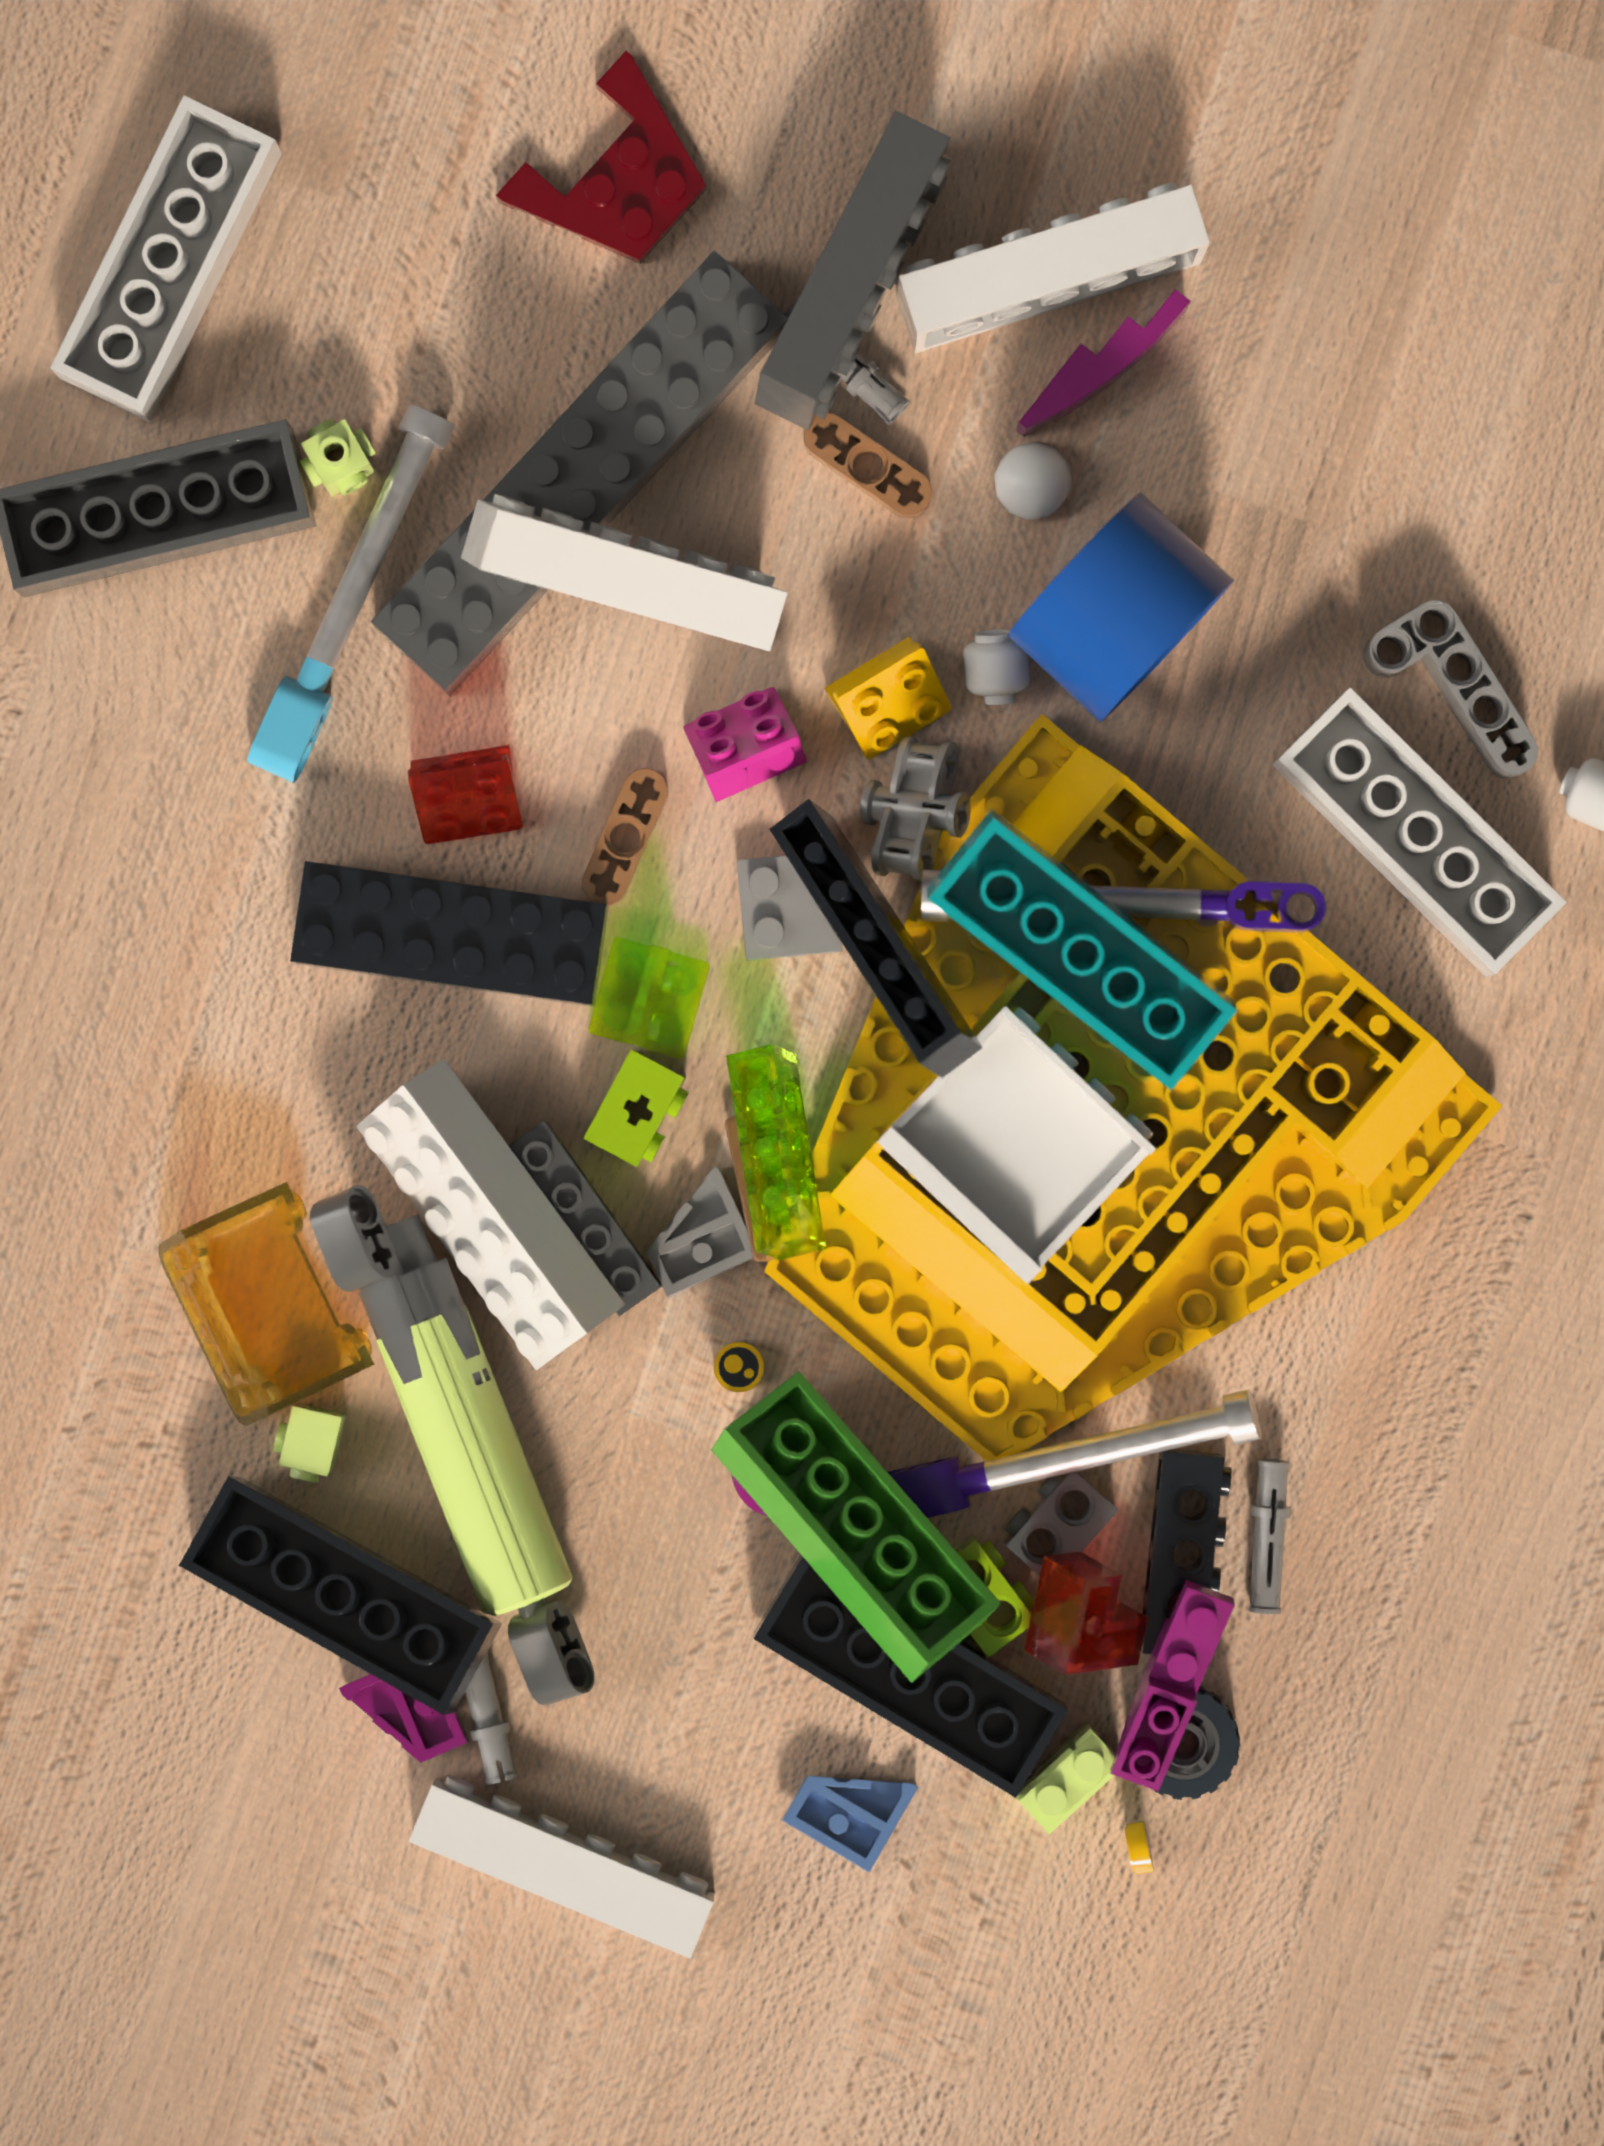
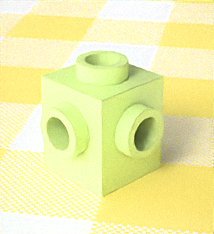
(341, 475)

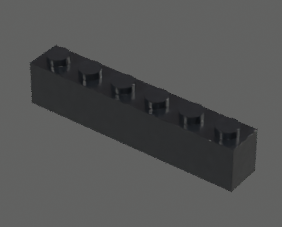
(875, 939)

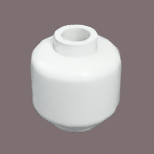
(995, 667)
(1585, 793)

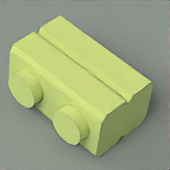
(1067, 1778)

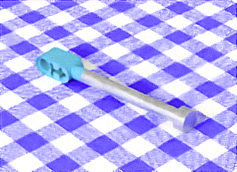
(300, 703)

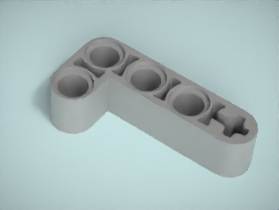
(1458, 694)

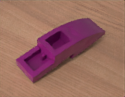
(1170, 1685)

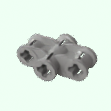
(915, 808)

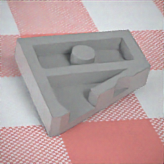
(701, 1239)

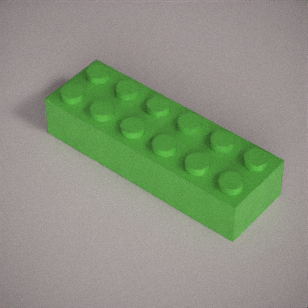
(855, 1526)

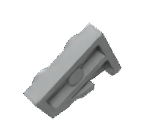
(780, 912)

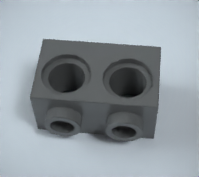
(1069, 1533)

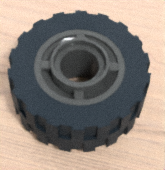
(1213, 1756)

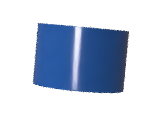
(1120, 607)

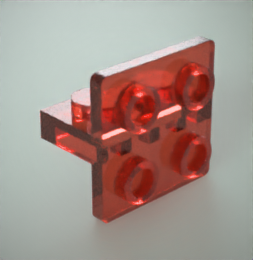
(465, 794)

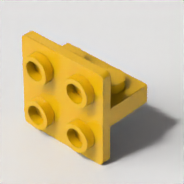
(889, 697)

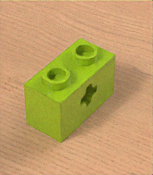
(611, 1123)

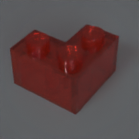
(1079, 1620)

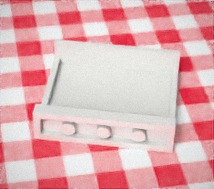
(1018, 1143)

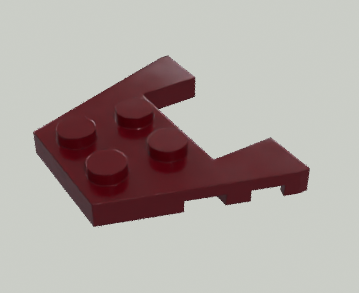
(632, 189)

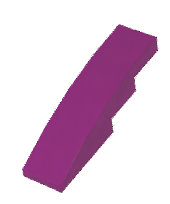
(1090, 374)

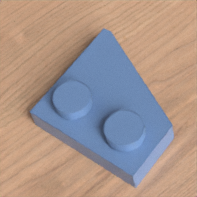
(849, 1815)

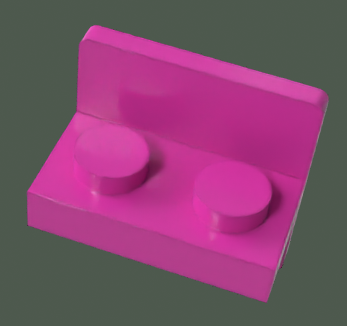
(745, 743)

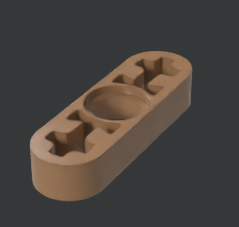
(866, 444)
(628, 798)

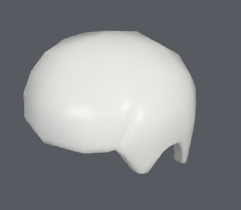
(1033, 480)

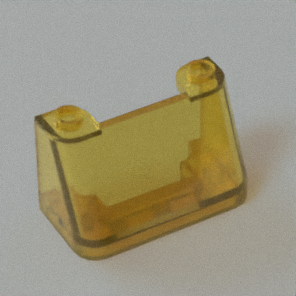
(260, 1306)

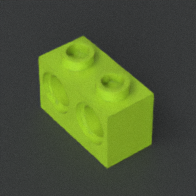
(988, 1636)

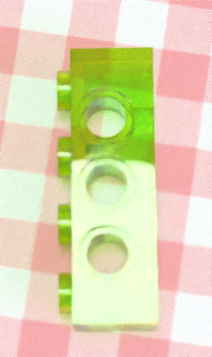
(775, 1152)

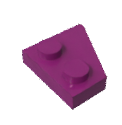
(416, 1726)

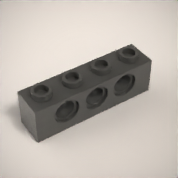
(585, 1214)

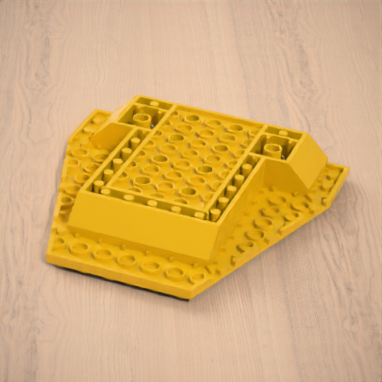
(1265, 1168)

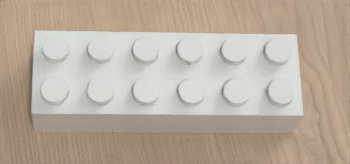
(166, 258)
(1052, 266)
(626, 576)
(1419, 833)
(489, 1214)

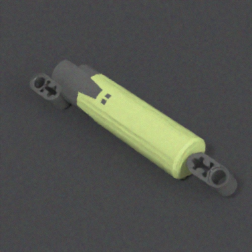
(460, 1433)

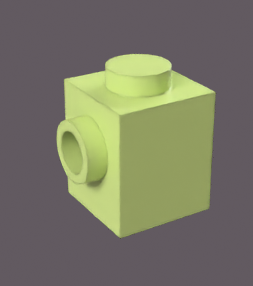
(310, 1442)

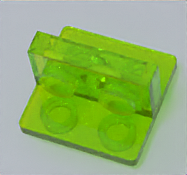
(649, 997)

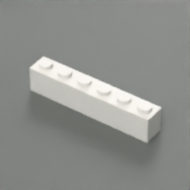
(563, 1866)

